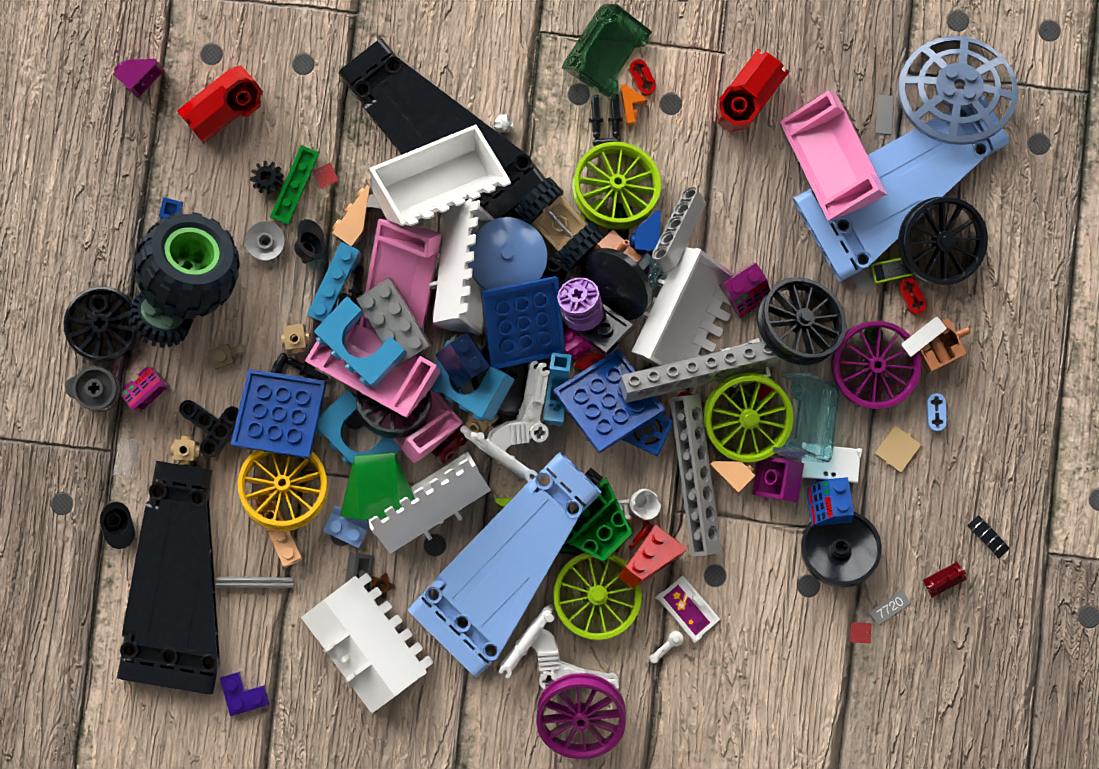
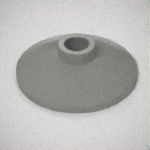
(261, 231)

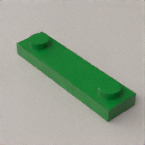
(294, 185)

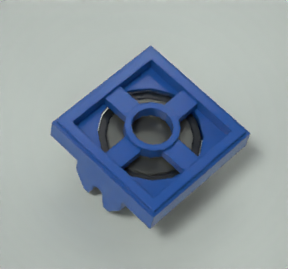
(648, 435)

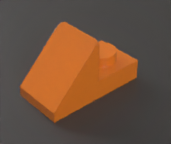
(631, 98)

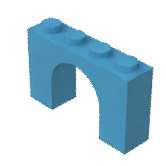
(342, 265)
(371, 368)
(484, 400)
(332, 423)

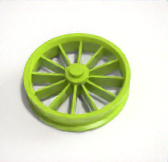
(616, 185)
(748, 417)
(597, 596)

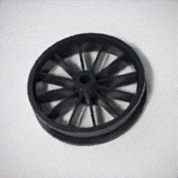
(943, 240)
(801, 321)

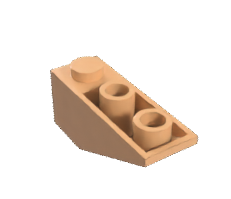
(353, 224)

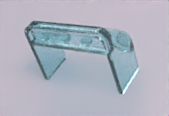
(815, 418)

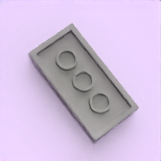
(393, 318)

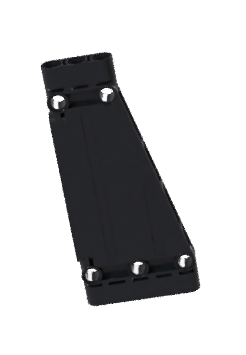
(418, 113)
(173, 587)

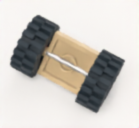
(559, 223)

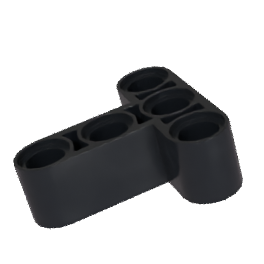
(212, 428)

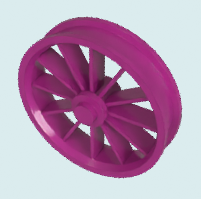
(875, 365)
(581, 716)

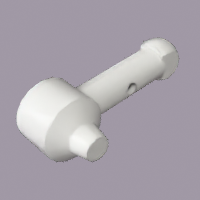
(674, 639)

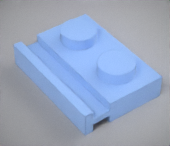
(346, 528)

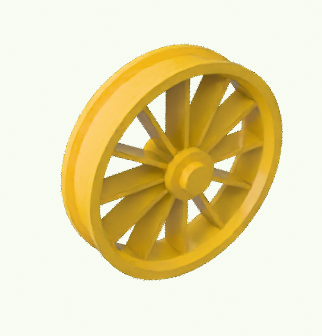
(282, 488)

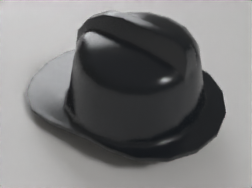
(310, 241)
(117, 525)

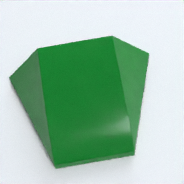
(374, 486)
(601, 525)

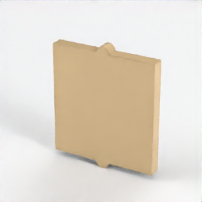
(897, 448)

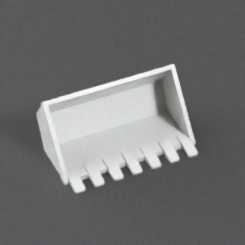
(436, 177)
(457, 293)
(684, 311)
(435, 500)
(366, 643)

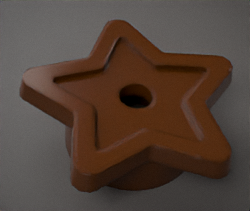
(386, 585)

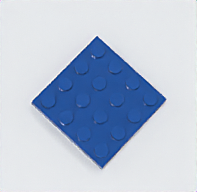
(522, 322)
(598, 404)
(278, 413)

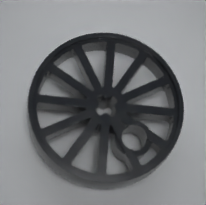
(93, 327)
(392, 432)

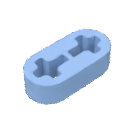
(941, 412)

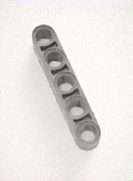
(679, 229)

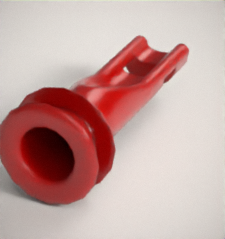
(643, 532)

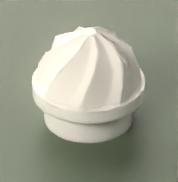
(503, 123)

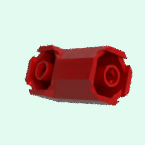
(750, 91)
(221, 103)

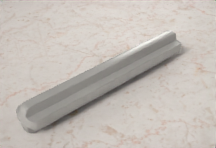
(254, 582)

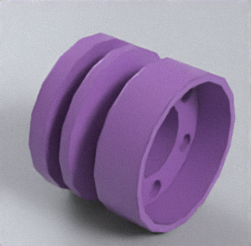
(581, 304)

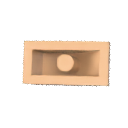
(734, 473)

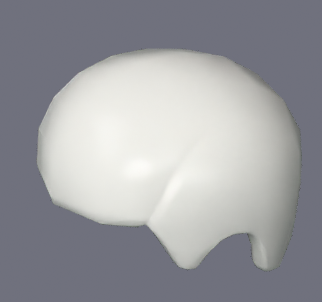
(645, 504)

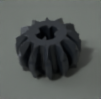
(264, 184)

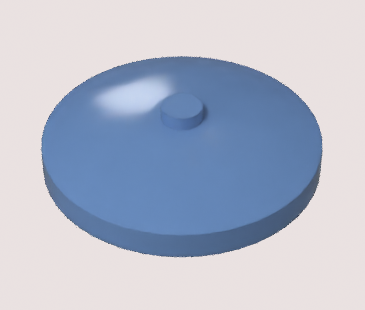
(507, 253)

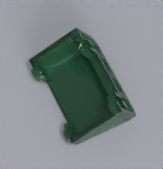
(605, 48)

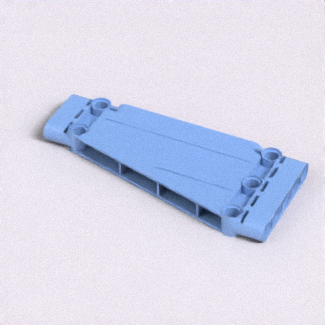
(910, 172)
(504, 566)

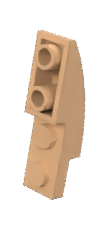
(282, 540)

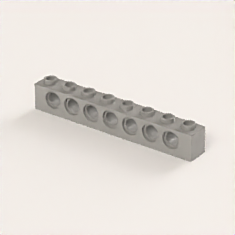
(696, 371)
(695, 475)

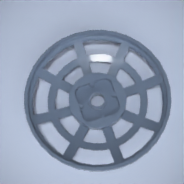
(954, 97)

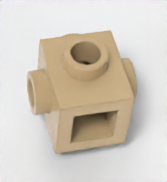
(290, 333)
(479, 426)
(192, 453)

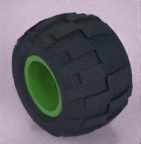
(180, 284)

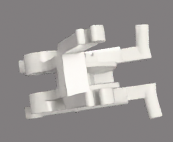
(518, 430)
(547, 653)

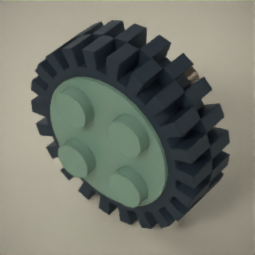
(155, 325)

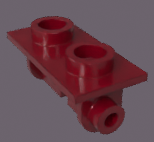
(446, 450)
(945, 579)

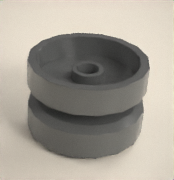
(102, 399)

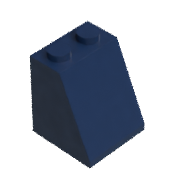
(462, 359)

